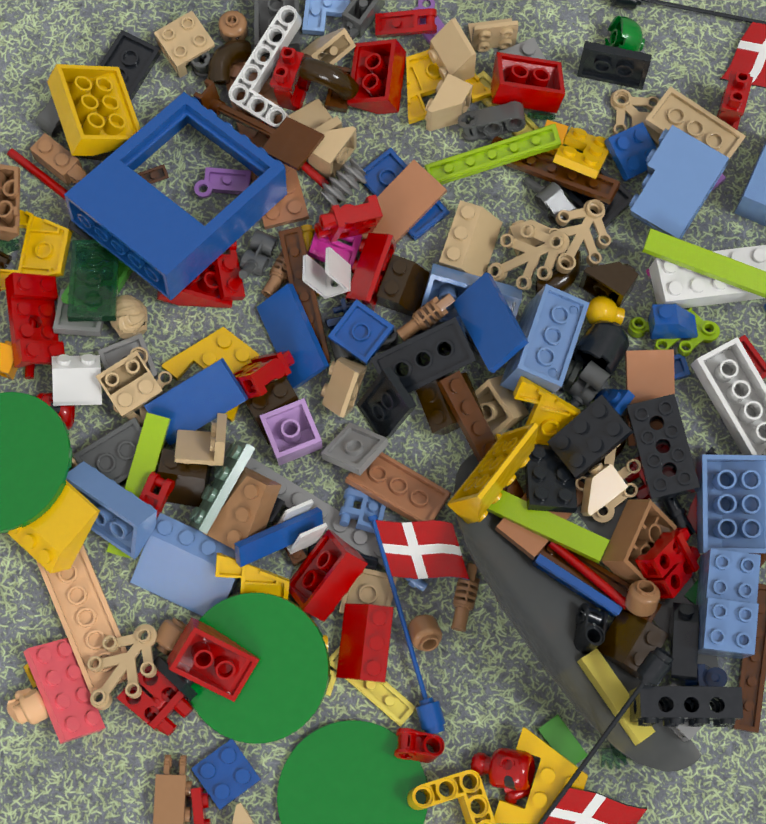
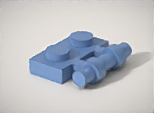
(368, 508)

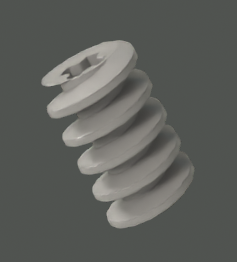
(344, 183)

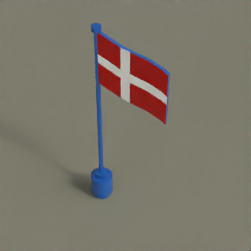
(419, 552)

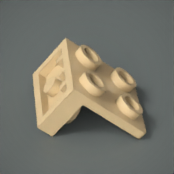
(493, 34)
(183, 41)
(316, 117)
(202, 446)

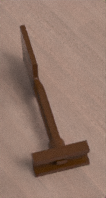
(289, 143)

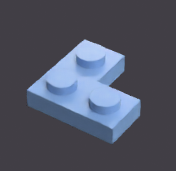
(317, 12)

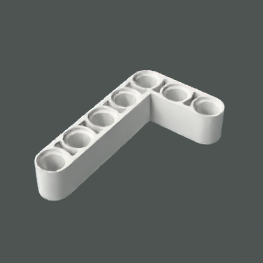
(264, 69)

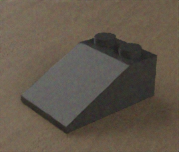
(264, 14)

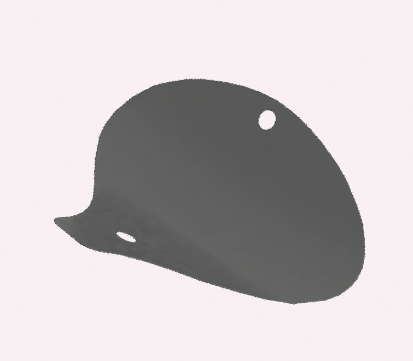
(546, 621)

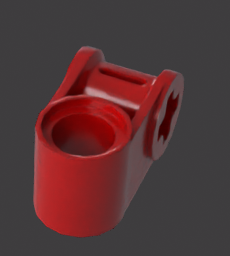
(413, 745)

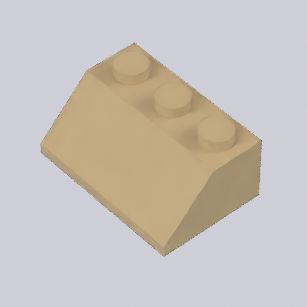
(470, 239)

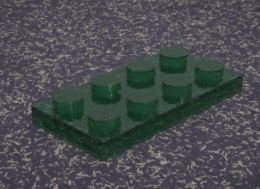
(92, 283)

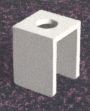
(321, 279)
(307, 538)

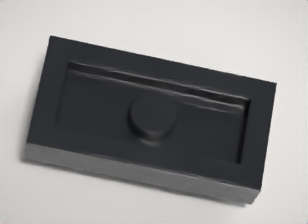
(180, 682)

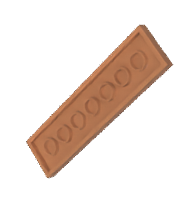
(292, 206)

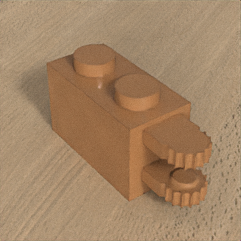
(57, 160)
(172, 794)

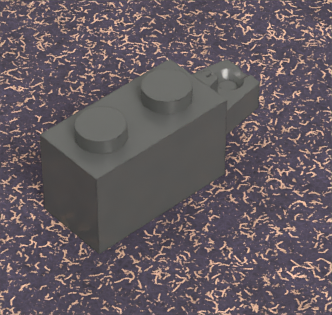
(360, 15)

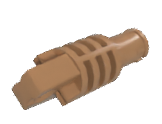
(278, 275)
(426, 316)
(465, 598)

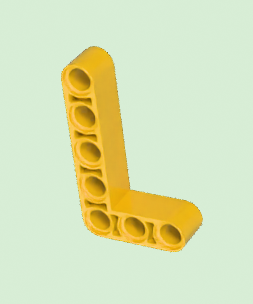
(456, 790)

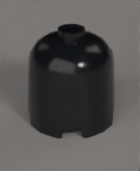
(603, 344)

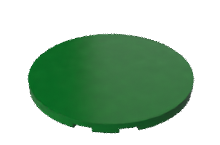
(32, 459)
(287, 679)
(349, 778)

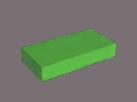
(562, 740)

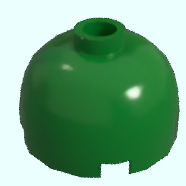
(625, 34)

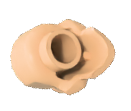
(27, 707)

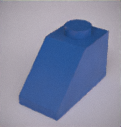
(671, 322)

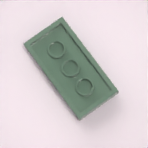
(225, 479)

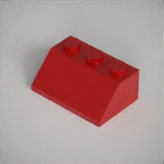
(379, 74)
(529, 81)
(370, 268)
(326, 575)
(365, 642)

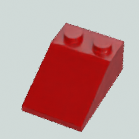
(200, 292)
(211, 660)

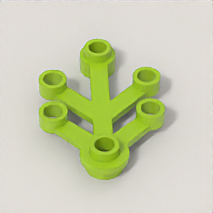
(703, 335)

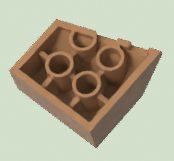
(9, 202)
(245, 509)
(634, 536)

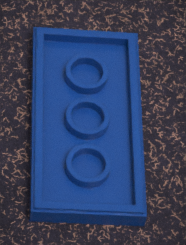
(383, 172)
(490, 322)
(292, 331)
(198, 399)

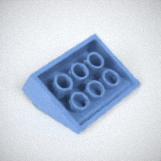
(731, 503)
(182, 566)

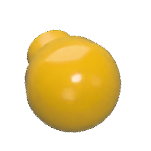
(604, 309)

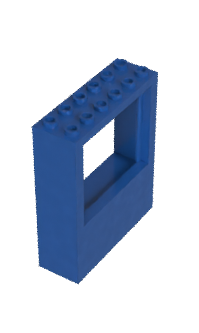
(148, 227)

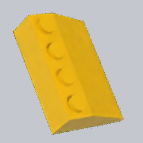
(92, 108)
(494, 473)
(60, 532)

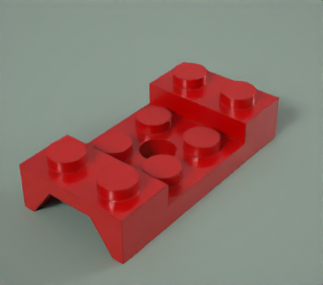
(32, 298)

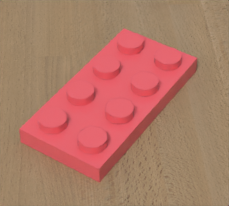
(63, 690)

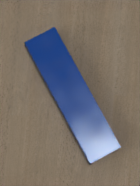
(276, 537)
(576, 585)

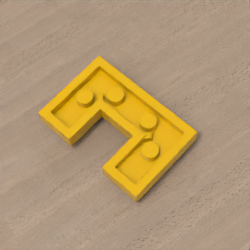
(593, 153)

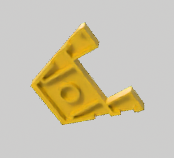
(423, 80)
(43, 248)
(208, 351)
(548, 412)
(252, 577)
(550, 779)

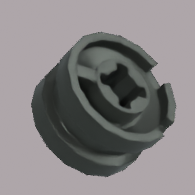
(572, 372)

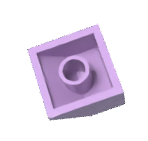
(291, 432)

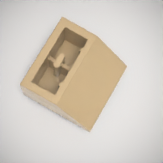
(450, 102)
(129, 384)

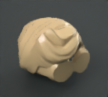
(130, 317)

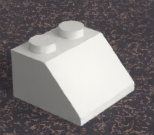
(75, 380)

